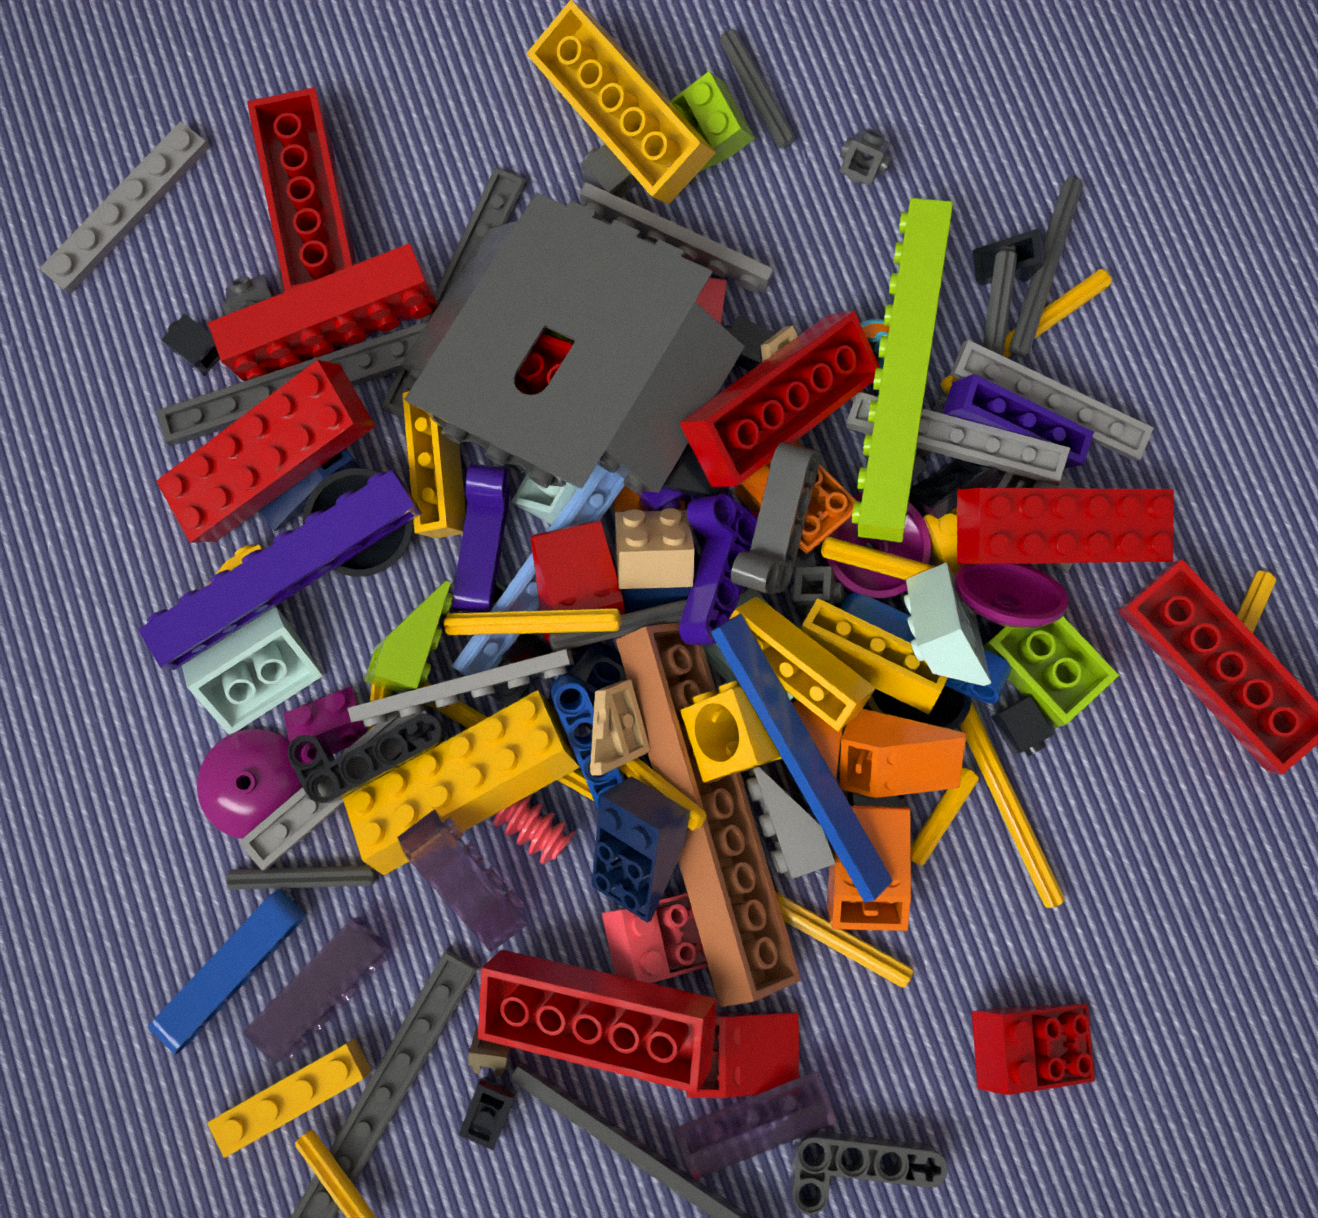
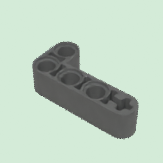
(779, 522)
(865, 1168)

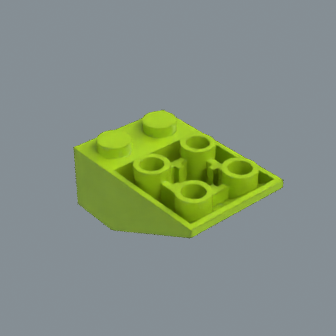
(715, 116)
(402, 654)

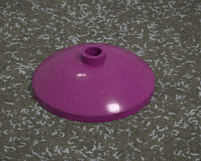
(915, 546)
(1011, 594)
(253, 754)

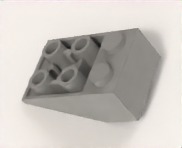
(796, 836)

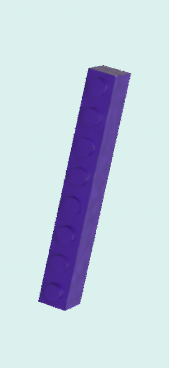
(279, 570)

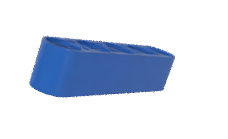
(896, 623)
(571, 716)
(227, 971)

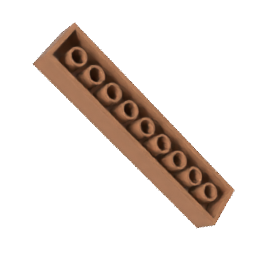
(724, 858)

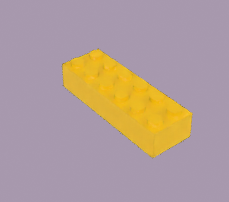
(620, 103)
(462, 778)

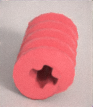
(534, 829)

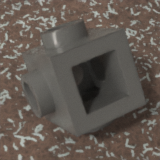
(864, 168)
(246, 292)
(813, 584)

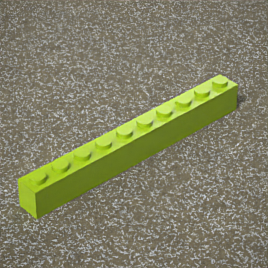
(904, 372)

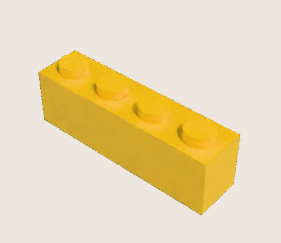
(434, 475)
(875, 655)
(805, 666)
(289, 1098)

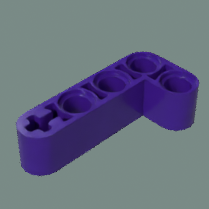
(482, 538)
(713, 595)

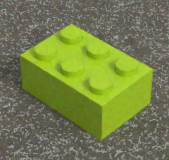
(1053, 668)

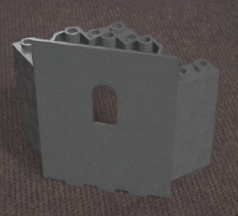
(636, 361)

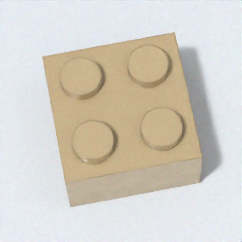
(654, 549)

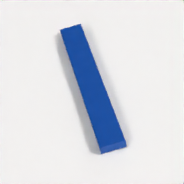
(802, 757)

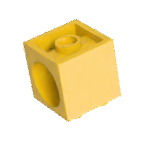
(727, 733)

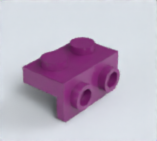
(327, 720)

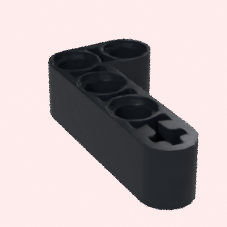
(372, 751)

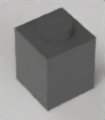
(607, 172)

